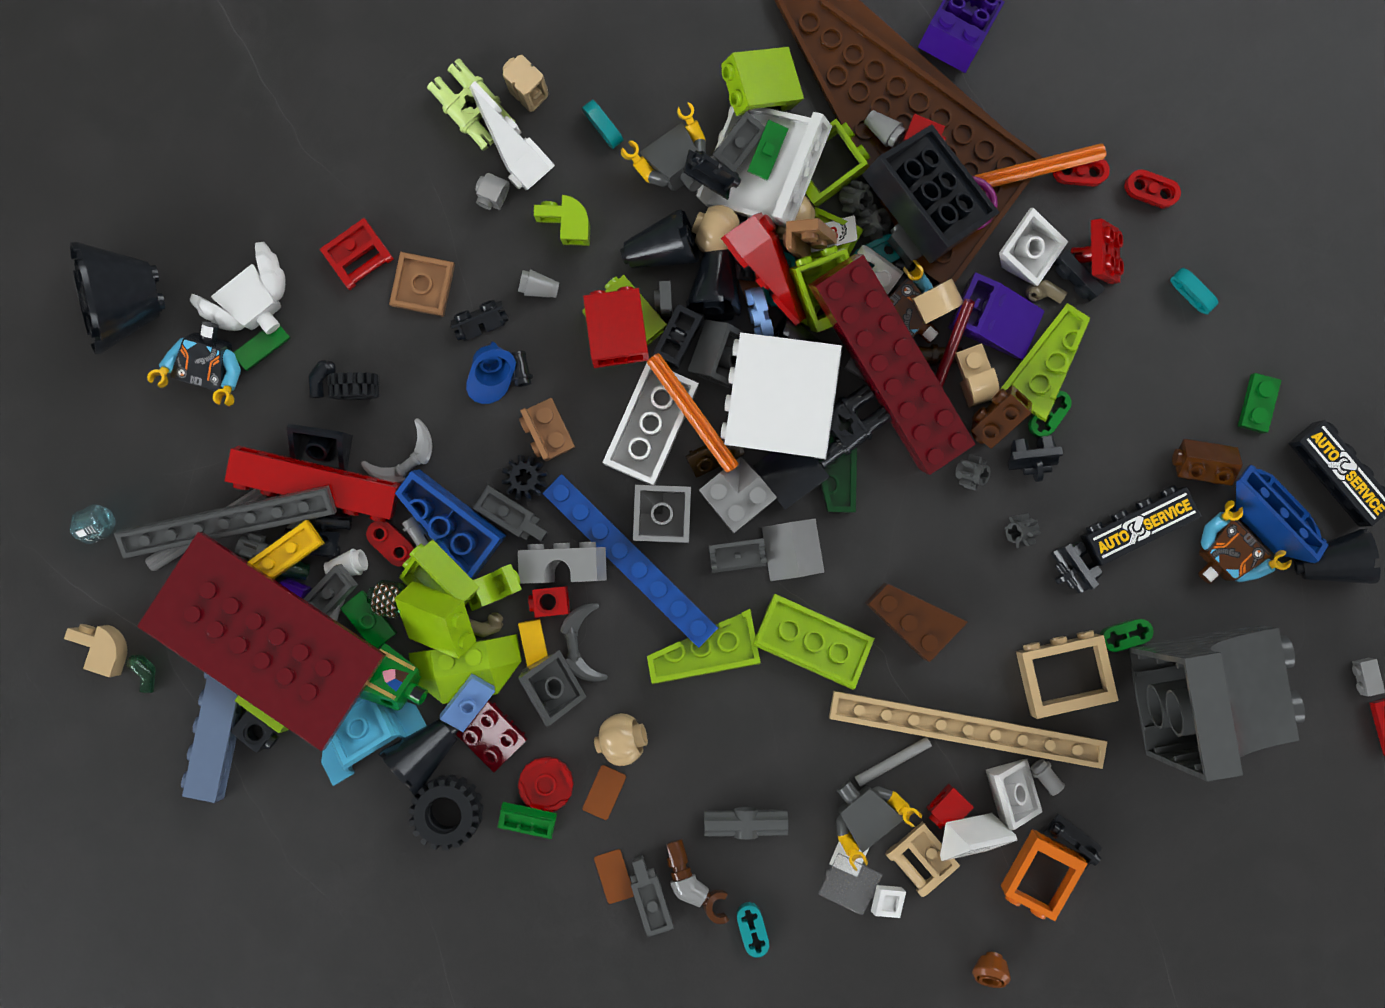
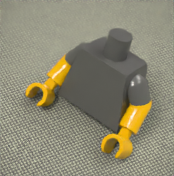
(665, 159)
(868, 817)

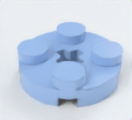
(758, 312)

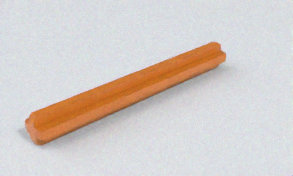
(1044, 165)
(692, 412)

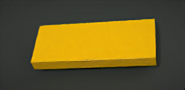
(532, 641)

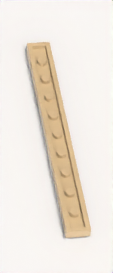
(968, 729)

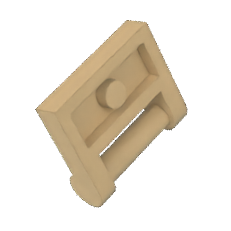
(927, 850)

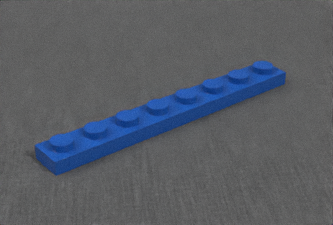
(630, 561)

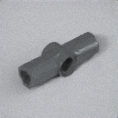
(746, 823)

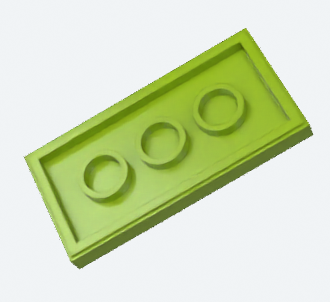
(813, 641)

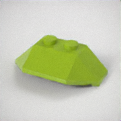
(488, 659)

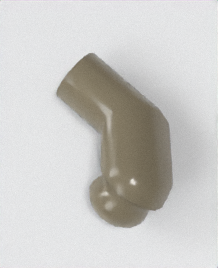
(1044, 290)
(488, 627)

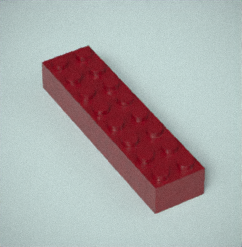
(891, 363)

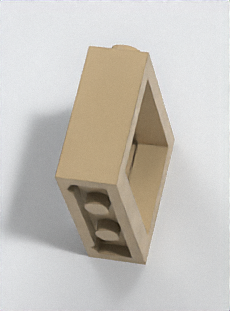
(1074, 702)

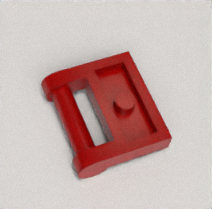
(350, 247)

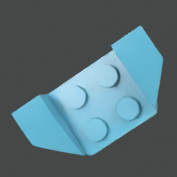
(365, 731)

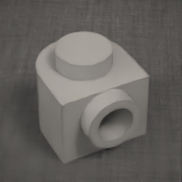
(491, 191)

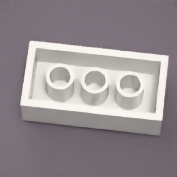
(647, 429)

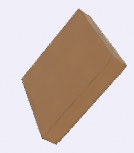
(422, 284)

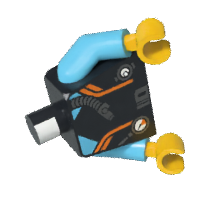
(202, 362)

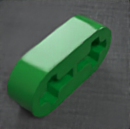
(1054, 418)
(1123, 629)

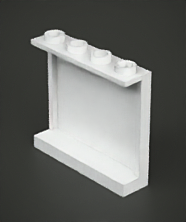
(791, 174)
(781, 395)

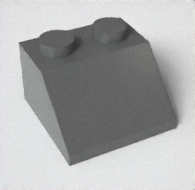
(715, 352)

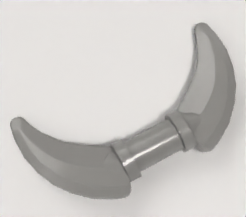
(420, 455)

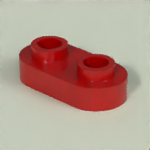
(1080, 174)
(1152, 185)
(390, 542)

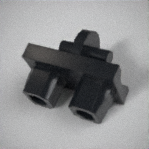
(1037, 460)
(1073, 569)

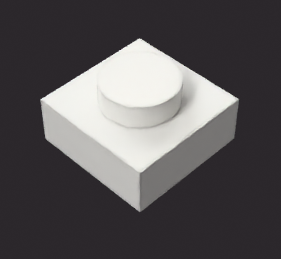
(888, 901)

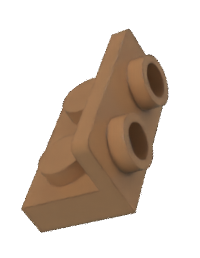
(807, 234)
(547, 430)

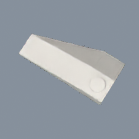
(520, 156)

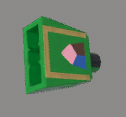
(394, 682)

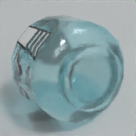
(92, 524)

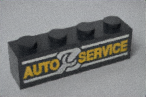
(1341, 472)
(1140, 526)

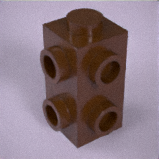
(1004, 413)
(1207, 462)

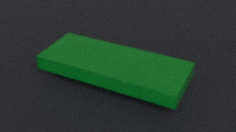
(767, 150)
(260, 347)

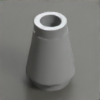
(885, 128)
(537, 285)

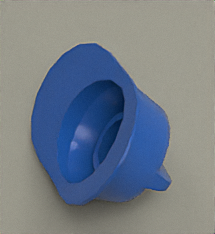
(490, 374)

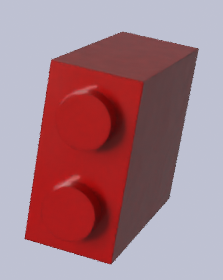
(616, 327)

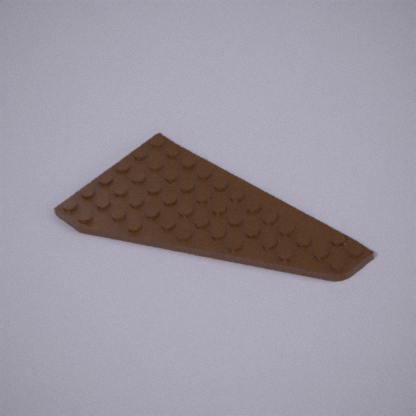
(871, 68)

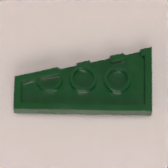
(840, 487)

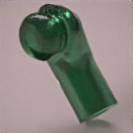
(145, 670)

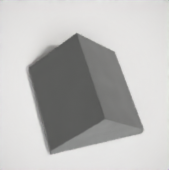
(551, 687)

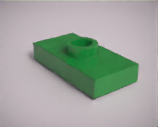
(372, 627)
(527, 820)

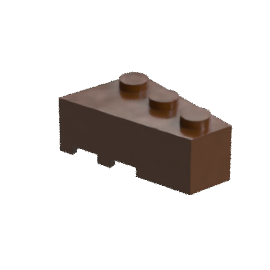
(915, 621)

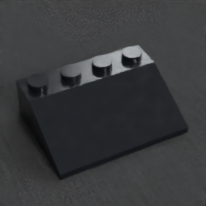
(930, 193)

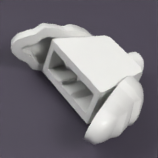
(249, 297)

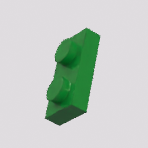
(1259, 403)

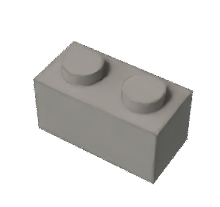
(1368, 677)

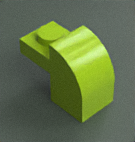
(571, 215)
(495, 587)

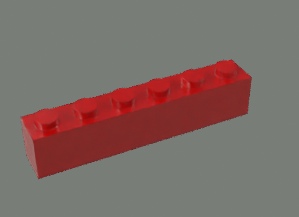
(287, 475)

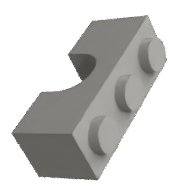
(539, 564)

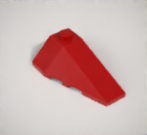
(759, 247)

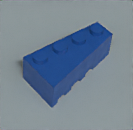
(450, 522)

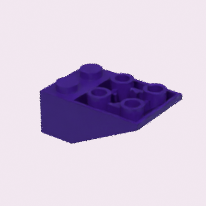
(959, 30)
(999, 316)

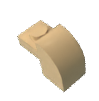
(937, 301)
(979, 380)
(106, 650)

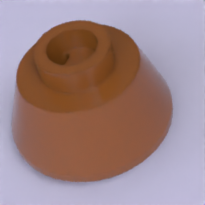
(992, 970)

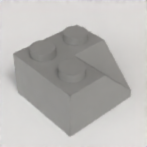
(737, 495)
(661, 513)

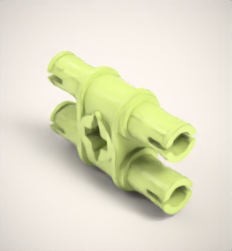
(456, 107)

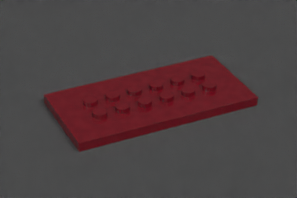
(261, 641)

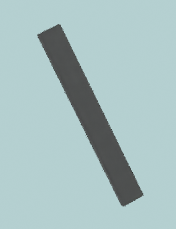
(226, 521)

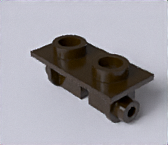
(703, 461)

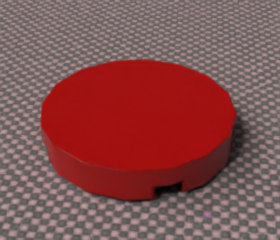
(545, 784)

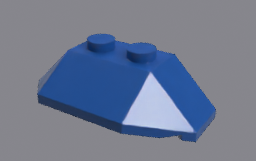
(1278, 516)

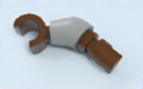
(686, 885)

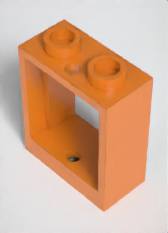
(1039, 842)

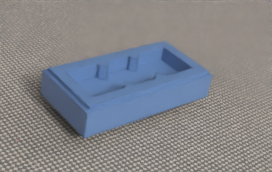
(467, 702)

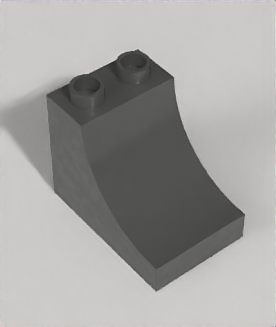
(1215, 698)

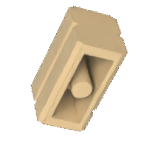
(525, 82)

